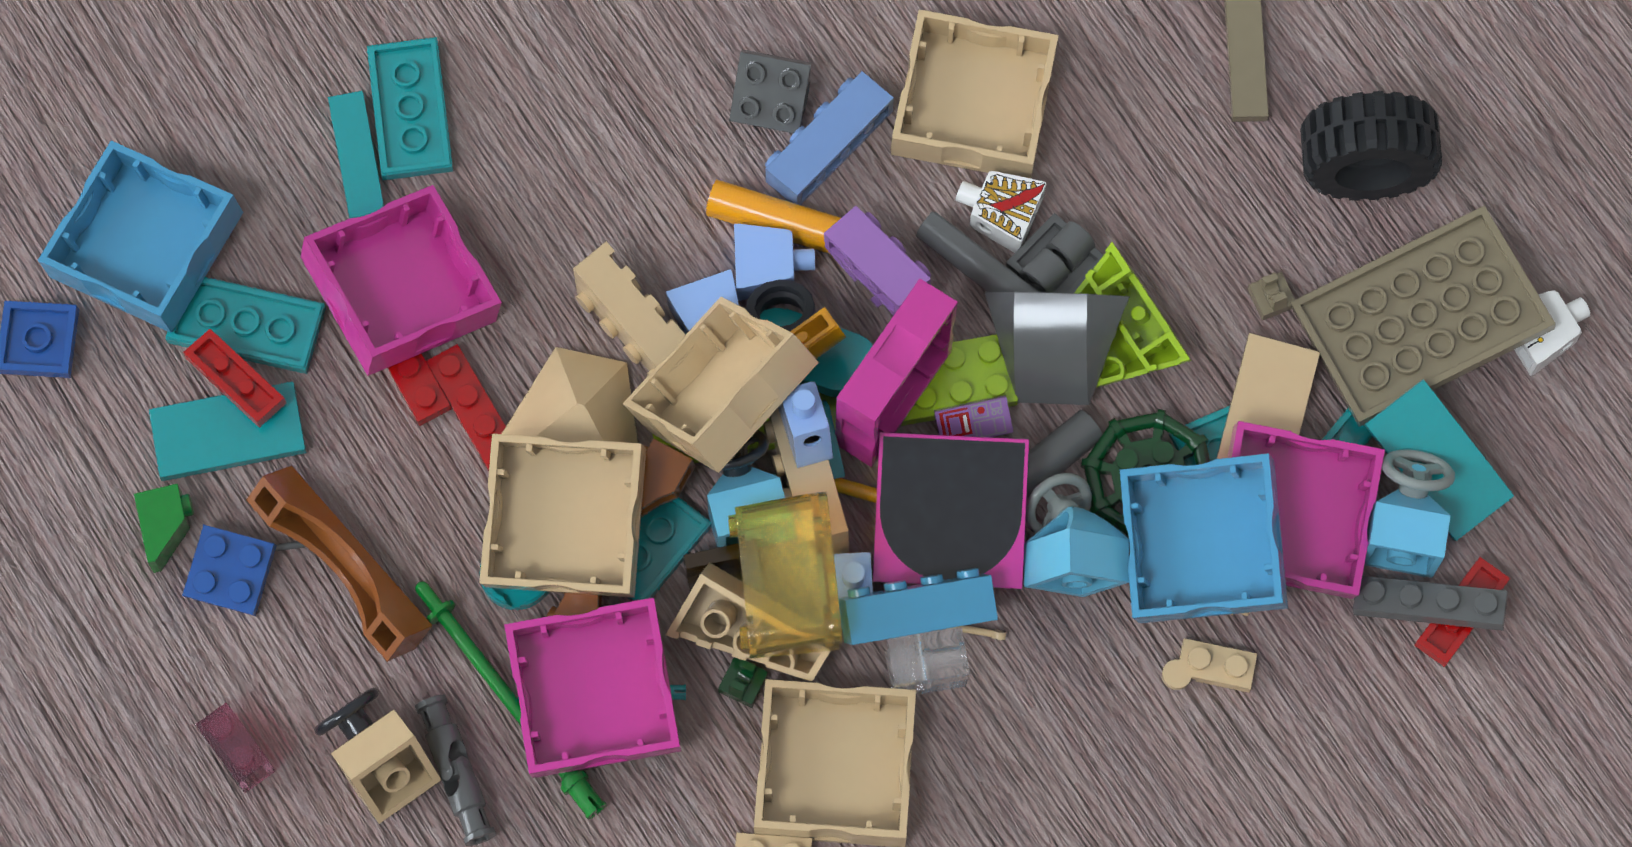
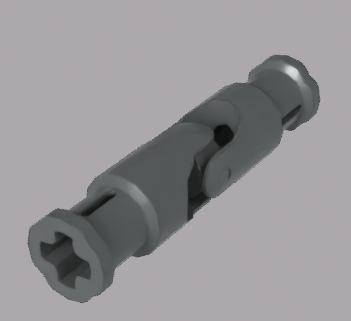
(446, 743)

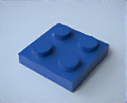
(38, 338)
(229, 570)

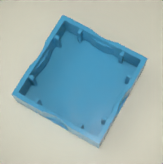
(141, 236)
(1204, 539)

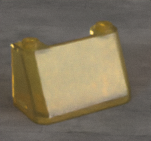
(788, 576)

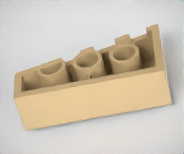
(624, 310)
(807, 479)
(713, 620)

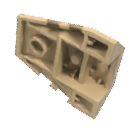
(577, 401)

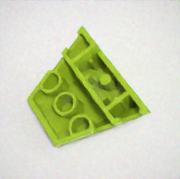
(1143, 334)

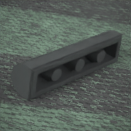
(969, 256)
(1061, 448)

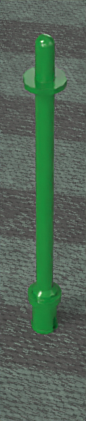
(572, 782)

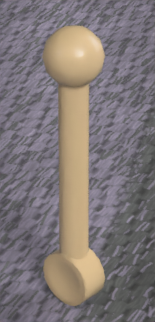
(994, 633)

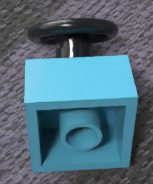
(739, 487)

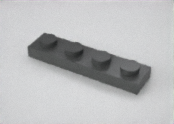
(1431, 603)

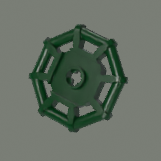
(1136, 455)

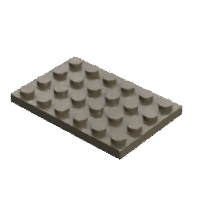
(1422, 314)

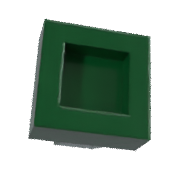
(743, 682)

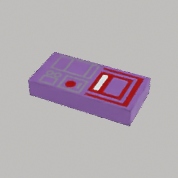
(975, 419)

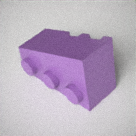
(874, 258)

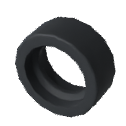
(781, 292)

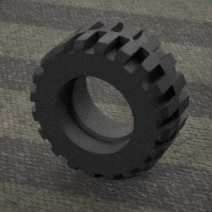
(1371, 146)

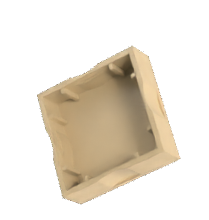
(974, 94)
(720, 383)
(563, 515)
(835, 763)

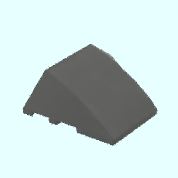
(1055, 342)

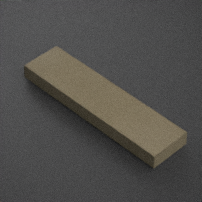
(1246, 60)

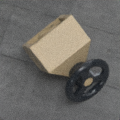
(379, 757)

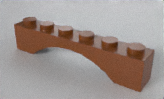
(663, 482)
(385, 611)

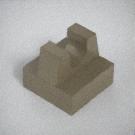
(1271, 295)

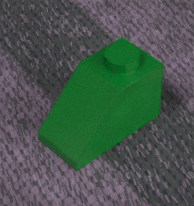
(163, 522)

